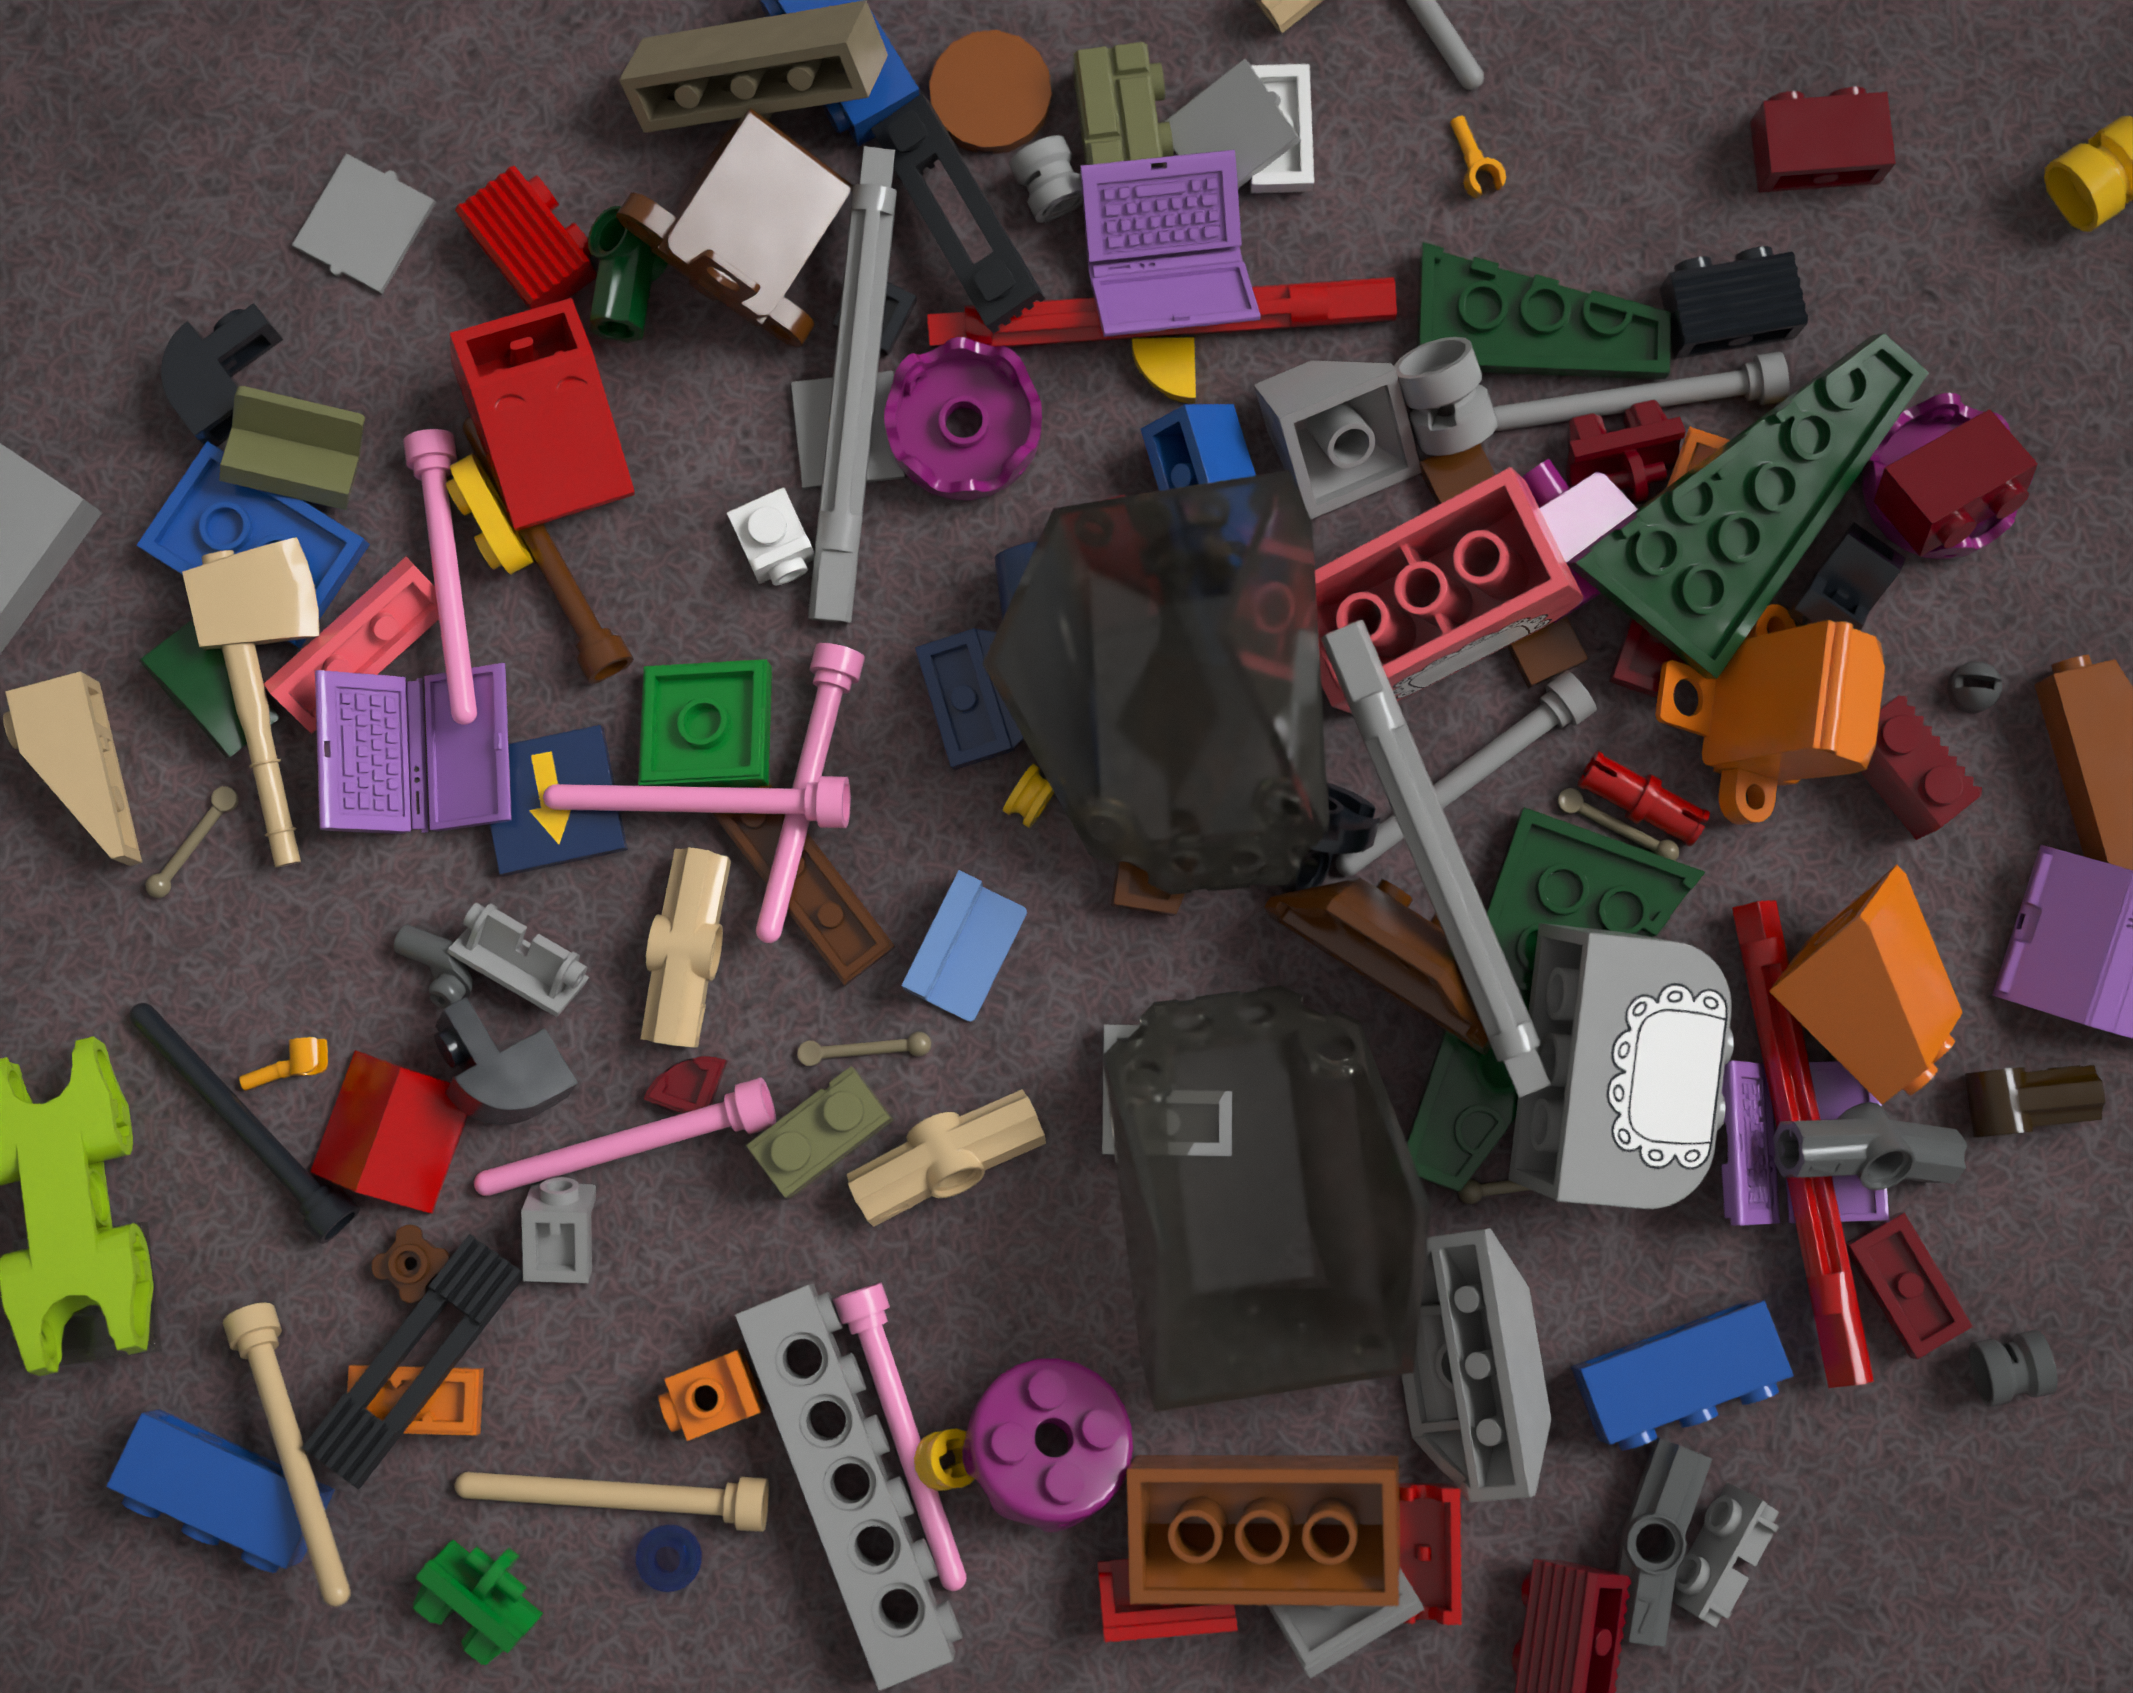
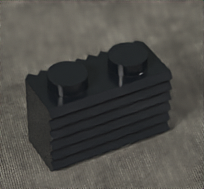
(1733, 302)

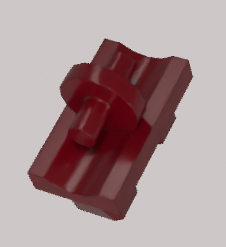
(1625, 456)

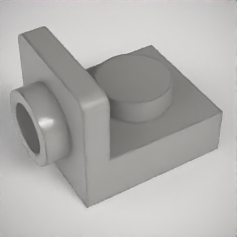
(558, 1231)

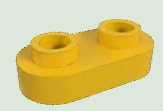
(476, 494)

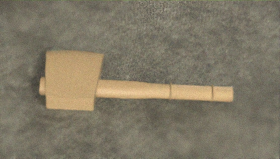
(245, 603)

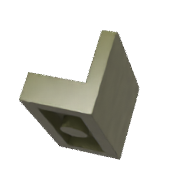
(292, 447)

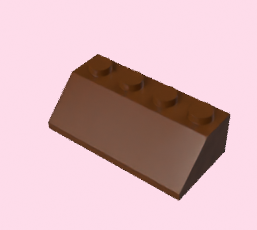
(1264, 1530)

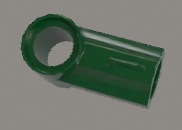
(622, 279)

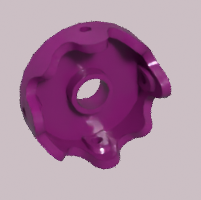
(957, 377)
(1910, 432)
(1022, 1479)

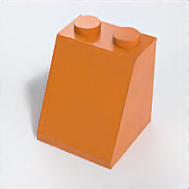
(1875, 990)

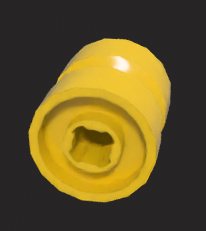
(2094, 178)

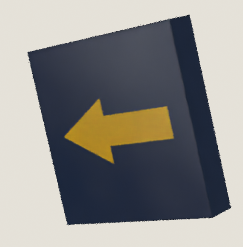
(551, 837)

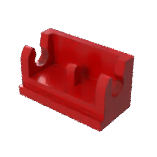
(1432, 1549)
(1144, 1621)

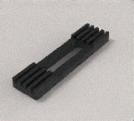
(1000, 281)
(353, 1438)

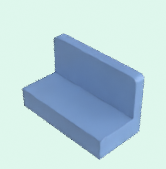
(964, 948)

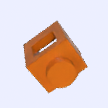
(735, 1389)

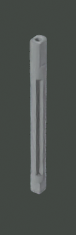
(853, 389)
(1436, 855)

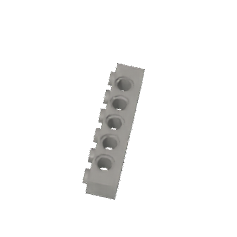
(891, 1648)

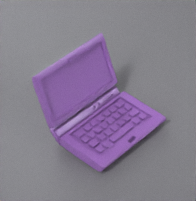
(1166, 243)
(367, 753)
(2073, 943)
(1751, 1174)

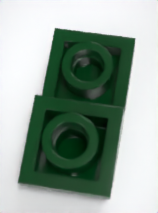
(200, 685)

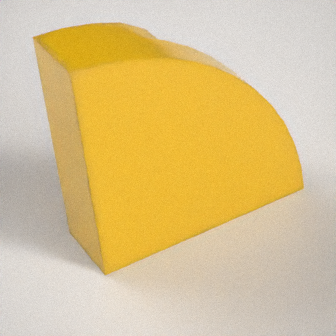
(1168, 365)

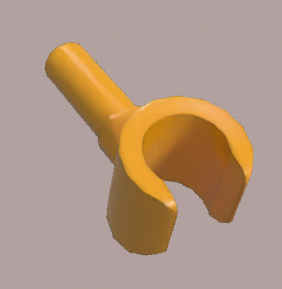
(1475, 159)
(306, 1057)

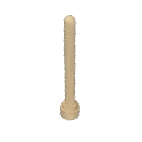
(254, 1334)
(738, 1503)

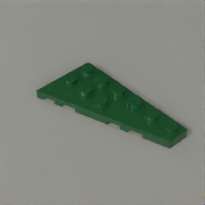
(1730, 531)
(1546, 877)

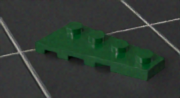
(1537, 324)

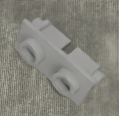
(533, 970)
(1733, 1528)

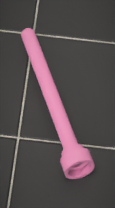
(430, 456)
(834, 672)
(822, 802)
(745, 1109)
(865, 1315)

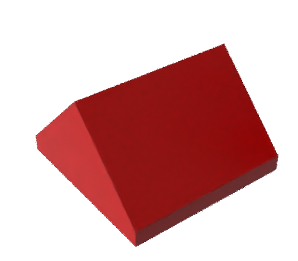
(390, 1134)

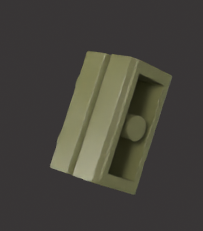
(1118, 106)
(820, 1133)

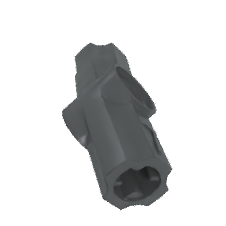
(1871, 1147)
(1668, 1498)

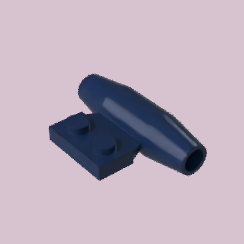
(963, 697)

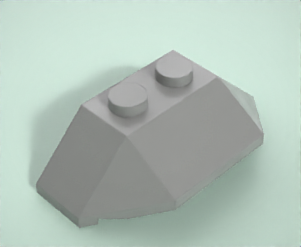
(1478, 1370)

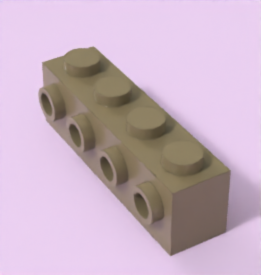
(756, 65)

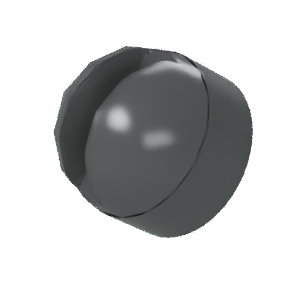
(1974, 697)

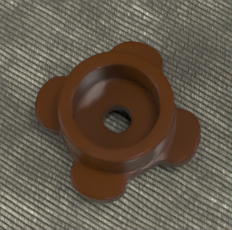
(392, 1265)

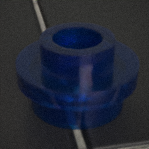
(684, 1543)

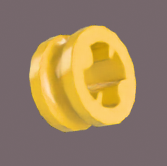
(1029, 796)
(928, 1464)

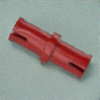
(1643, 798)

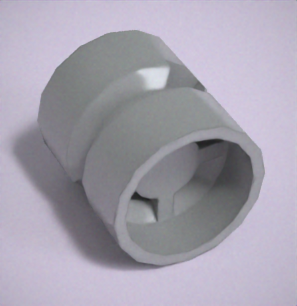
(1446, 397)

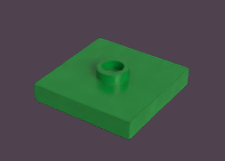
(706, 724)

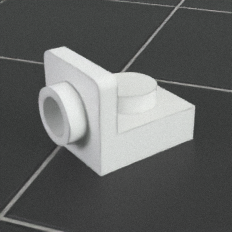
(772, 538)

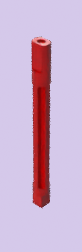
(1278, 305)
(1812, 1198)

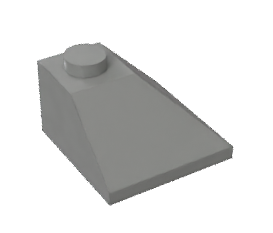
(1339, 430)

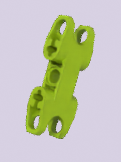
(72, 1248)

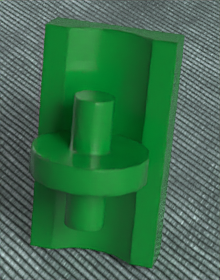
(481, 1594)

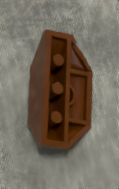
(1386, 945)

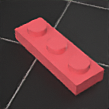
(360, 639)

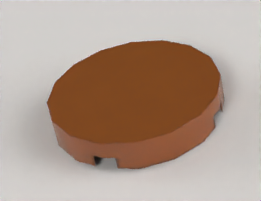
(991, 91)

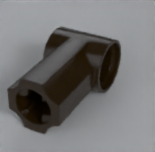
(2019, 1100)

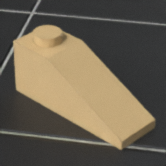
(70, 745)

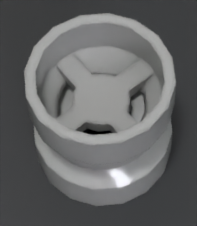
(1048, 177)

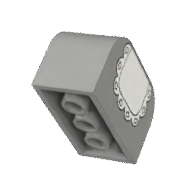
(1633, 1067)

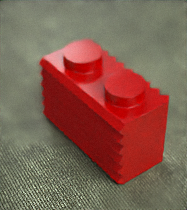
(525, 239)

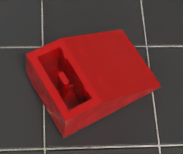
(541, 413)

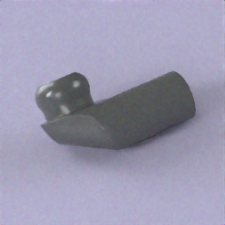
(451, 976)

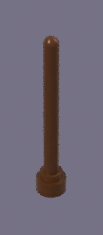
(599, 650)

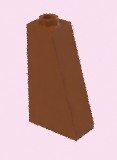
(2092, 740)

